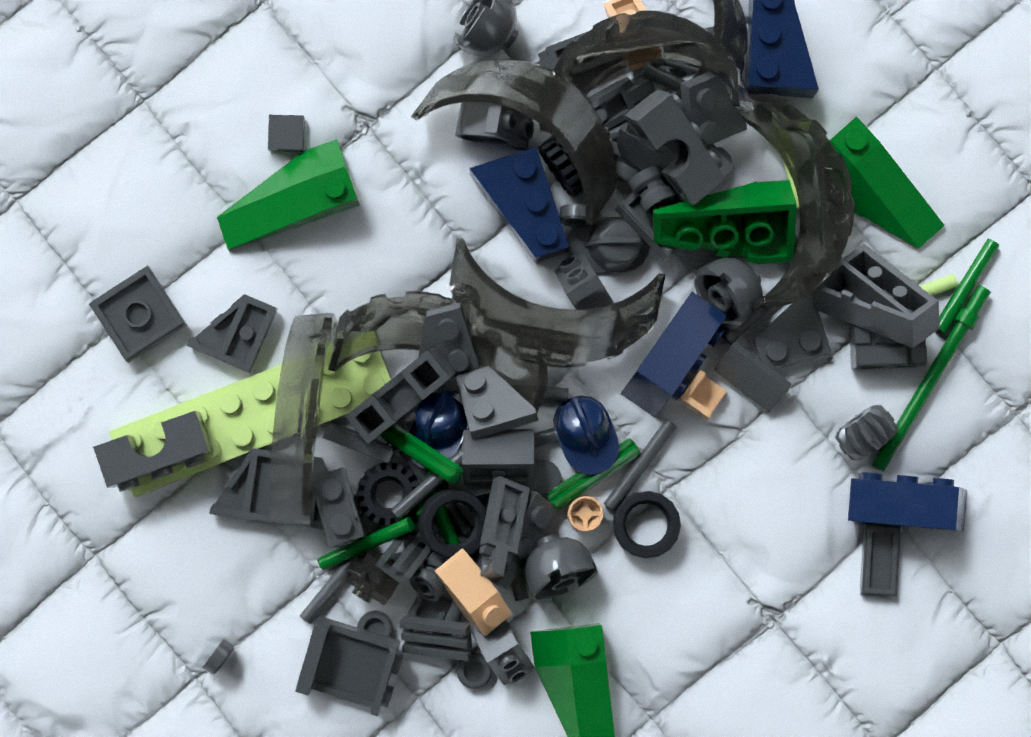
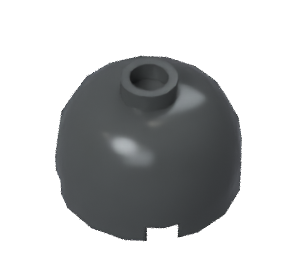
(487, 27)
(730, 288)
(558, 565)

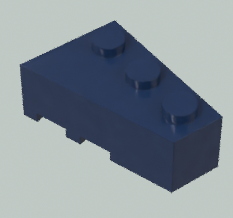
(777, 51)
(525, 202)
(675, 354)
(907, 502)

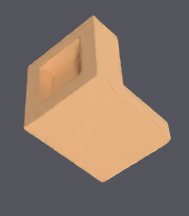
(702, 395)

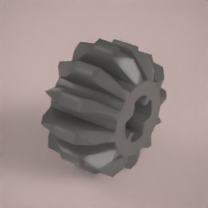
(866, 432)

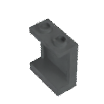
(350, 664)

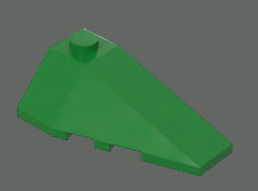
(882, 188)
(298, 193)
(741, 221)
(575, 678)

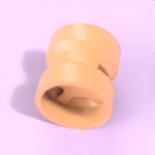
(588, 516)

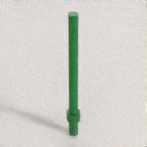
(966, 320)

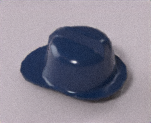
(440, 423)
(586, 435)

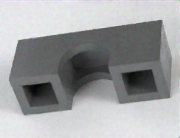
(695, 168)
(400, 394)
(184, 443)

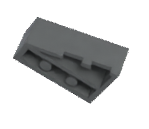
(878, 299)

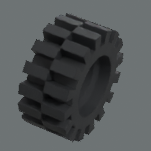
(561, 166)
(369, 484)

